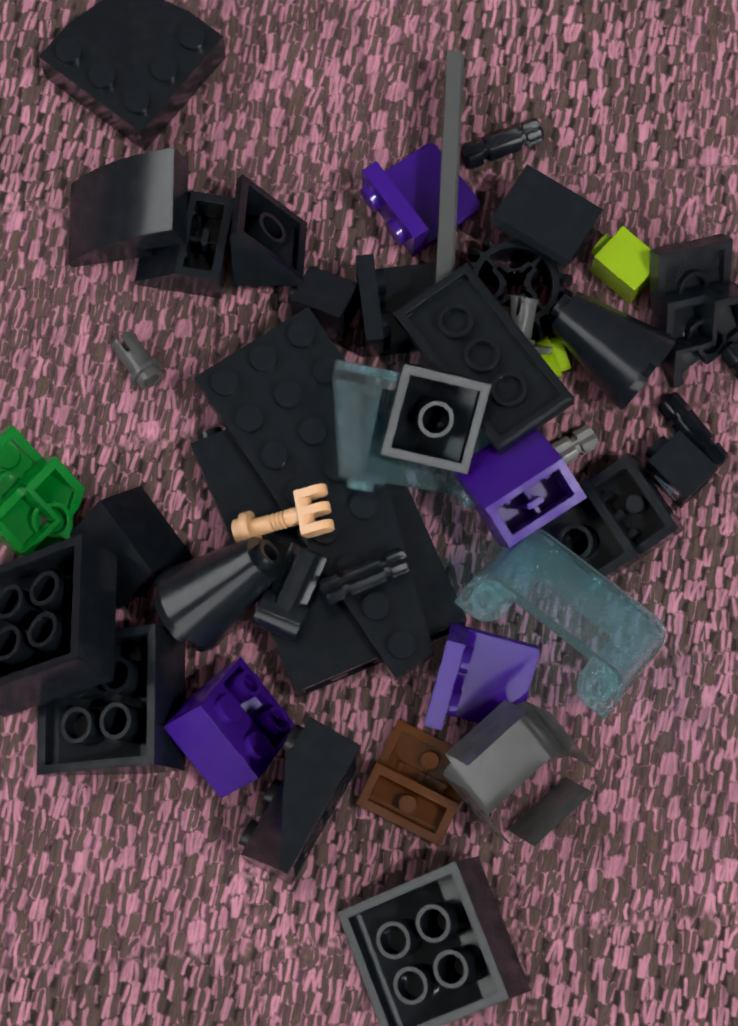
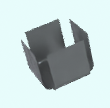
(511, 747)

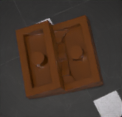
(410, 783)

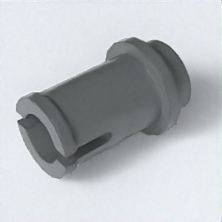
(143, 369)

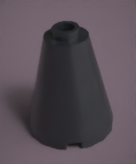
(610, 345)
(215, 591)

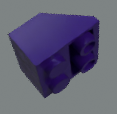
(520, 488)
(230, 728)

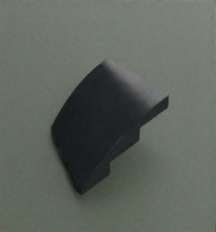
(694, 301)

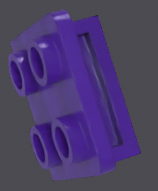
(410, 197)

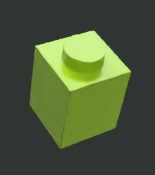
(622, 263)

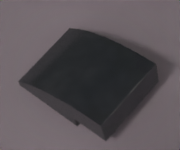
(129, 208)
(617, 520)

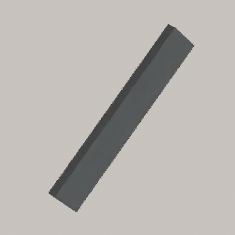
(449, 165)

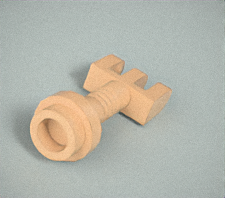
(303, 515)

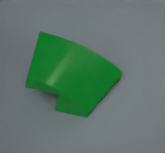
(34, 492)

